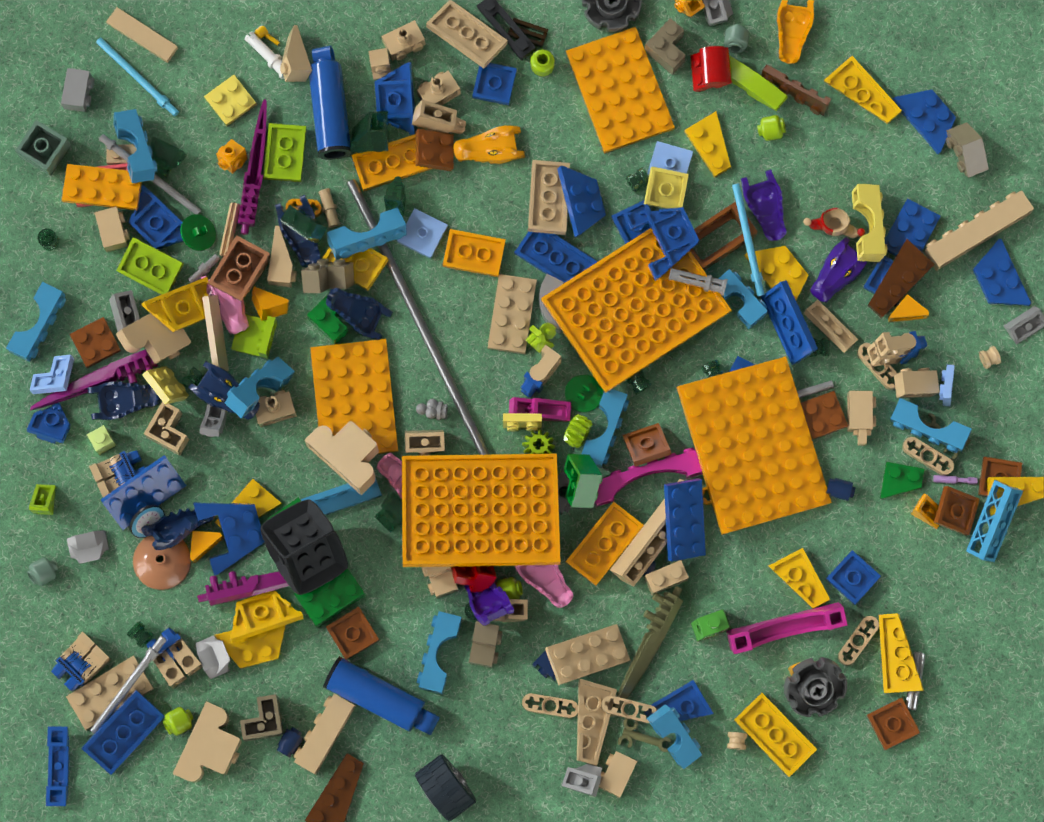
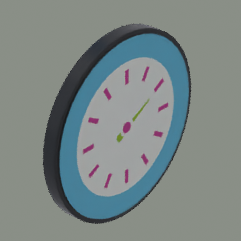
(145, 516)

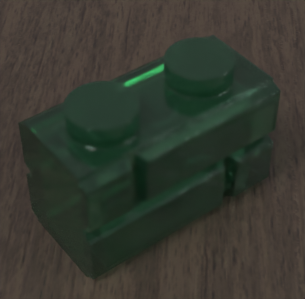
(303, 224)

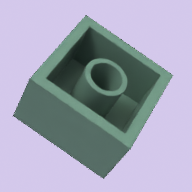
(43, 148)

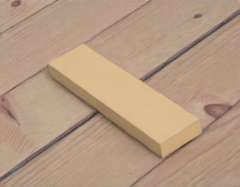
(142, 35)
(215, 331)

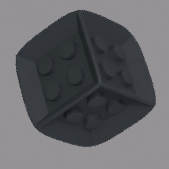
(304, 547)

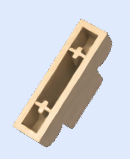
(155, 337)
(346, 453)
(208, 746)

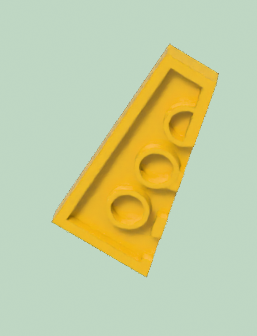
(861, 88)
(897, 658)

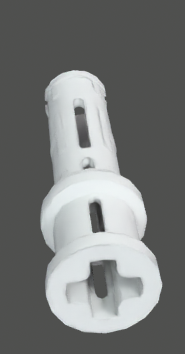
(274, 60)

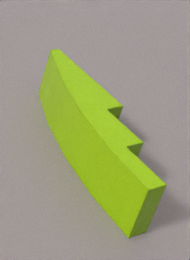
(756, 85)

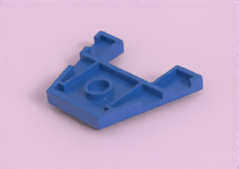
(672, 232)
(239, 527)

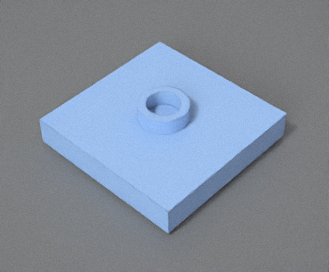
(670, 158)
(423, 233)

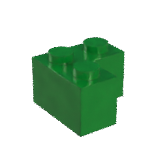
(327, 322)
(584, 480)

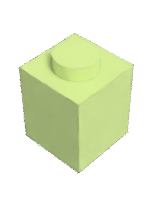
(101, 440)

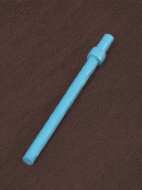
(162, 100)
(756, 276)

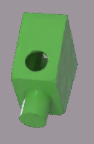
(711, 625)

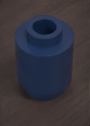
(840, 489)
(290, 742)

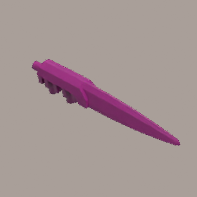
(253, 176)
(116, 370)
(242, 588)

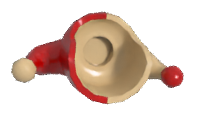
(834, 223)

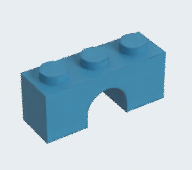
(753, 309)
(684, 748)

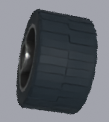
(445, 787)

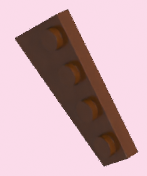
(796, 89)
(902, 275)
(338, 793)

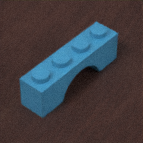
(129, 128)
(347, 242)
(25, 343)
(273, 375)
(612, 405)
(953, 436)
(445, 627)

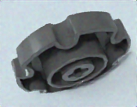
(612, 16)
(815, 687)

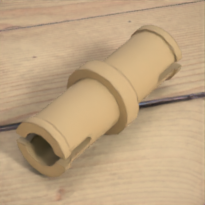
(329, 208)

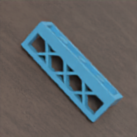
(343, 497)
(997, 523)

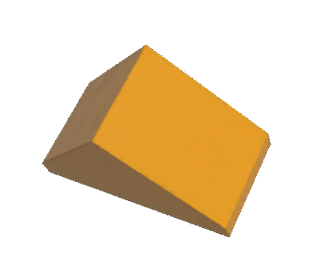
(269, 304)
(908, 310)
(926, 510)
(202, 543)

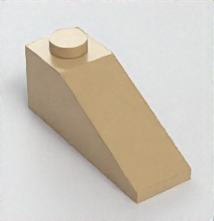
(295, 62)
(281, 268)

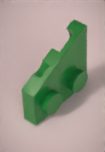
(900, 479)

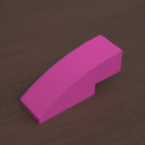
(550, 409)

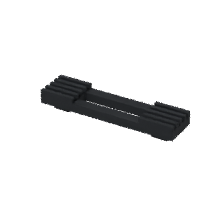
(521, 47)

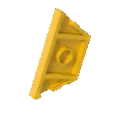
(780, 265)
(180, 306)
(261, 615)
(255, 649)

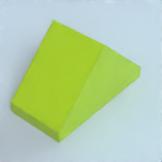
(43, 499)

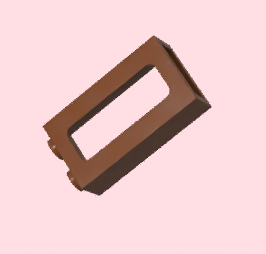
(712, 224)

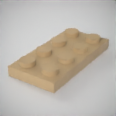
(467, 33)
(547, 199)
(512, 314)
(587, 654)
(95, 696)

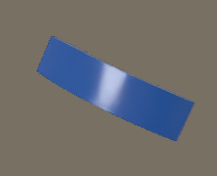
(57, 766)

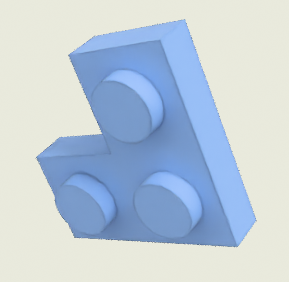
(57, 379)
(946, 388)

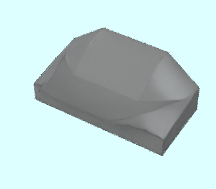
(717, 11)
(88, 546)
(213, 656)
(583, 779)

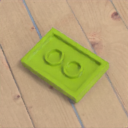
(284, 152)
(150, 266)

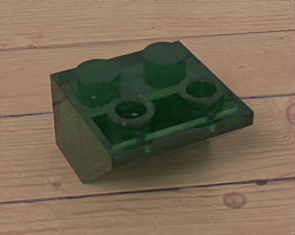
(371, 133)

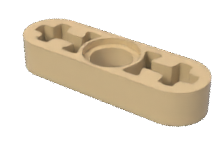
(865, 359)
(918, 443)
(854, 655)
(546, 698)
(613, 711)

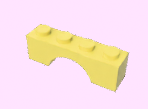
(868, 200)

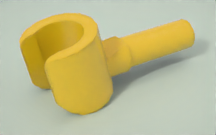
(262, 31)

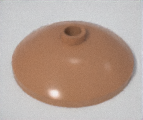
(161, 574)

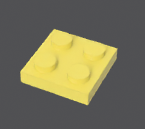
(230, 100)
(666, 188)
(166, 385)
(514, 421)

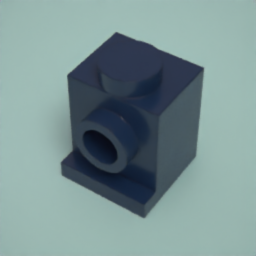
(545, 666)

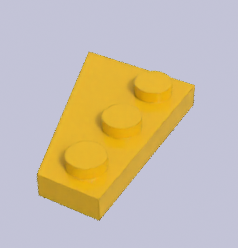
(1032, 488)

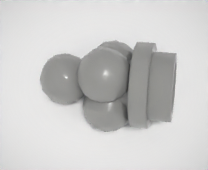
(433, 409)

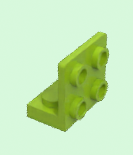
(256, 338)

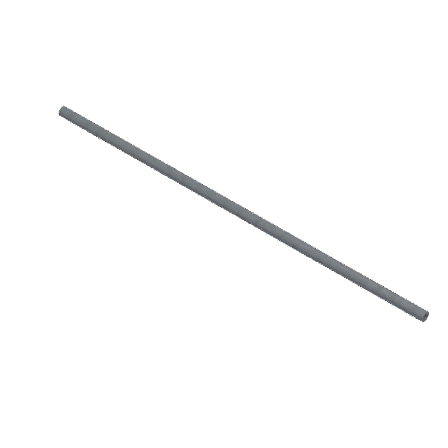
(420, 323)

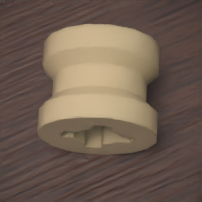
(990, 357)
(737, 740)

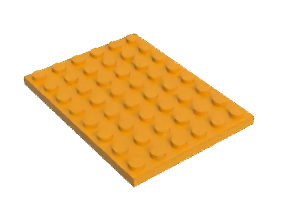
(625, 317)
(753, 445)
(480, 510)

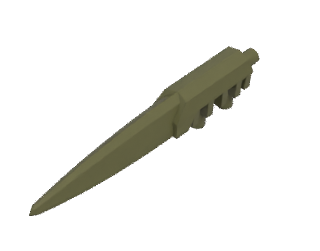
(651, 640)

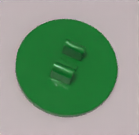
(198, 232)
(583, 393)

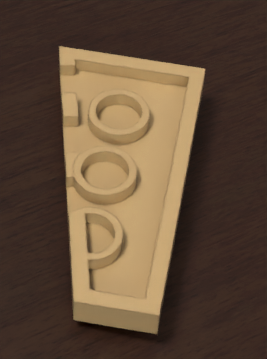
(592, 720)

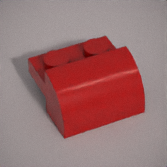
(710, 68)
(477, 577)

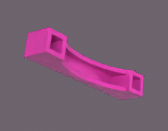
(683, 464)
(815, 619)

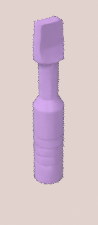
(953, 479)

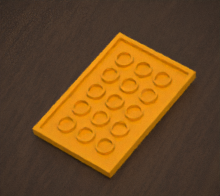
(620, 90)
(355, 386)

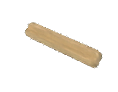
(230, 227)

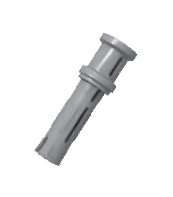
(707, 282)

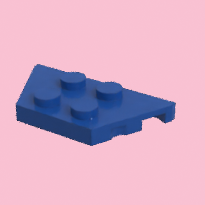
(396, 95)
(927, 116)
(581, 198)
(155, 221)
(999, 278)

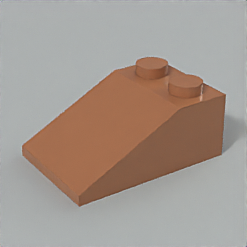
(239, 268)

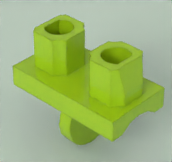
(541, 337)

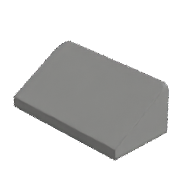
(1025, 324)

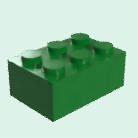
(331, 598)

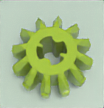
(578, 431)
(538, 438)

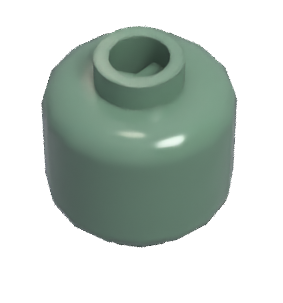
(736, 38)
(42, 571)

